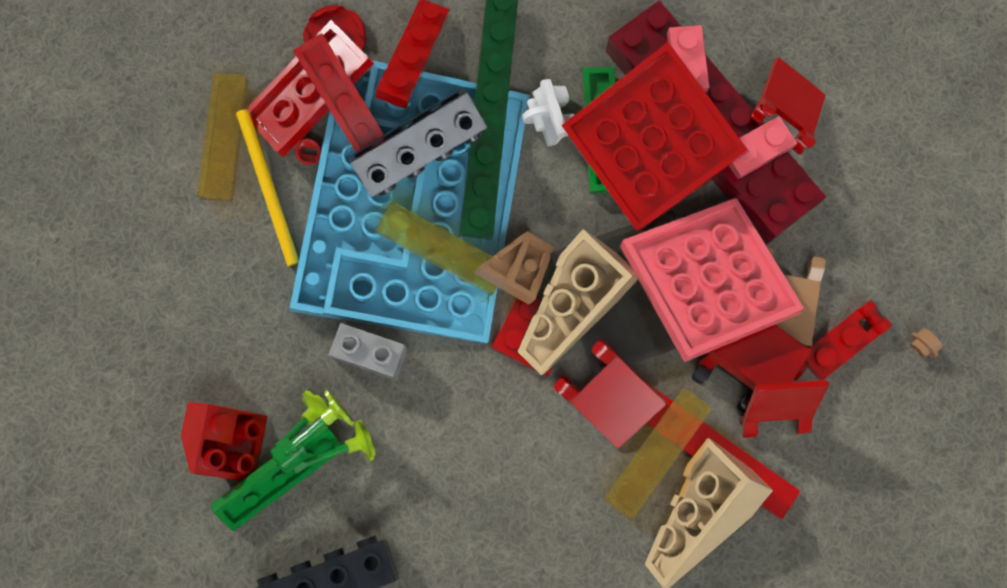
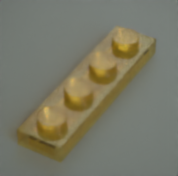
(222, 138)
(434, 245)
(657, 453)

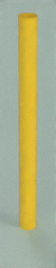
(267, 187)

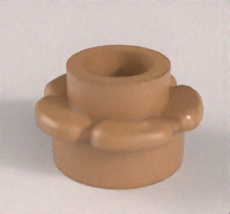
(925, 344)

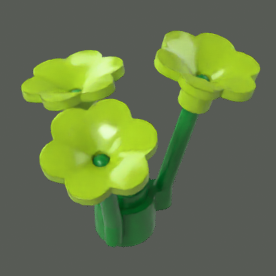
(289, 450)

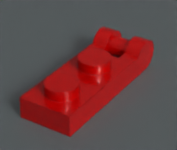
(845, 340)

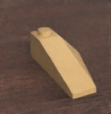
(582, 290)
(711, 506)

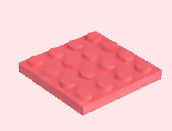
(711, 278)

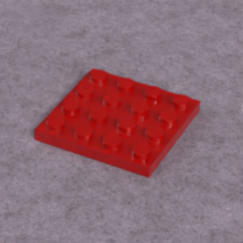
(654, 137)

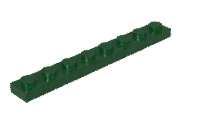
(491, 102)

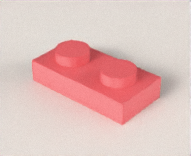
(689, 45)
(763, 145)

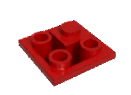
(222, 440)

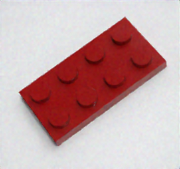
(291, 101)

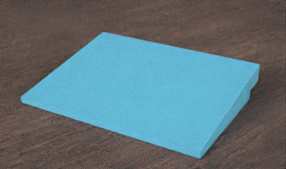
(368, 279)

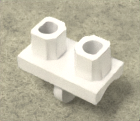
(546, 111)

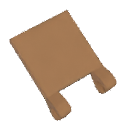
(807, 290)

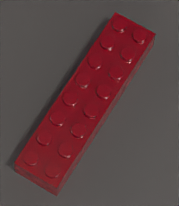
(770, 195)

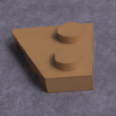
(519, 267)

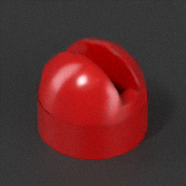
(308, 159)

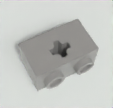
(368, 352)

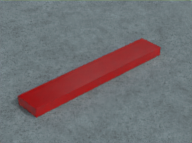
(783, 492)

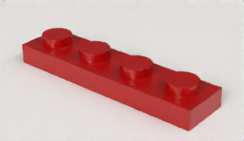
(412, 53)
(338, 92)

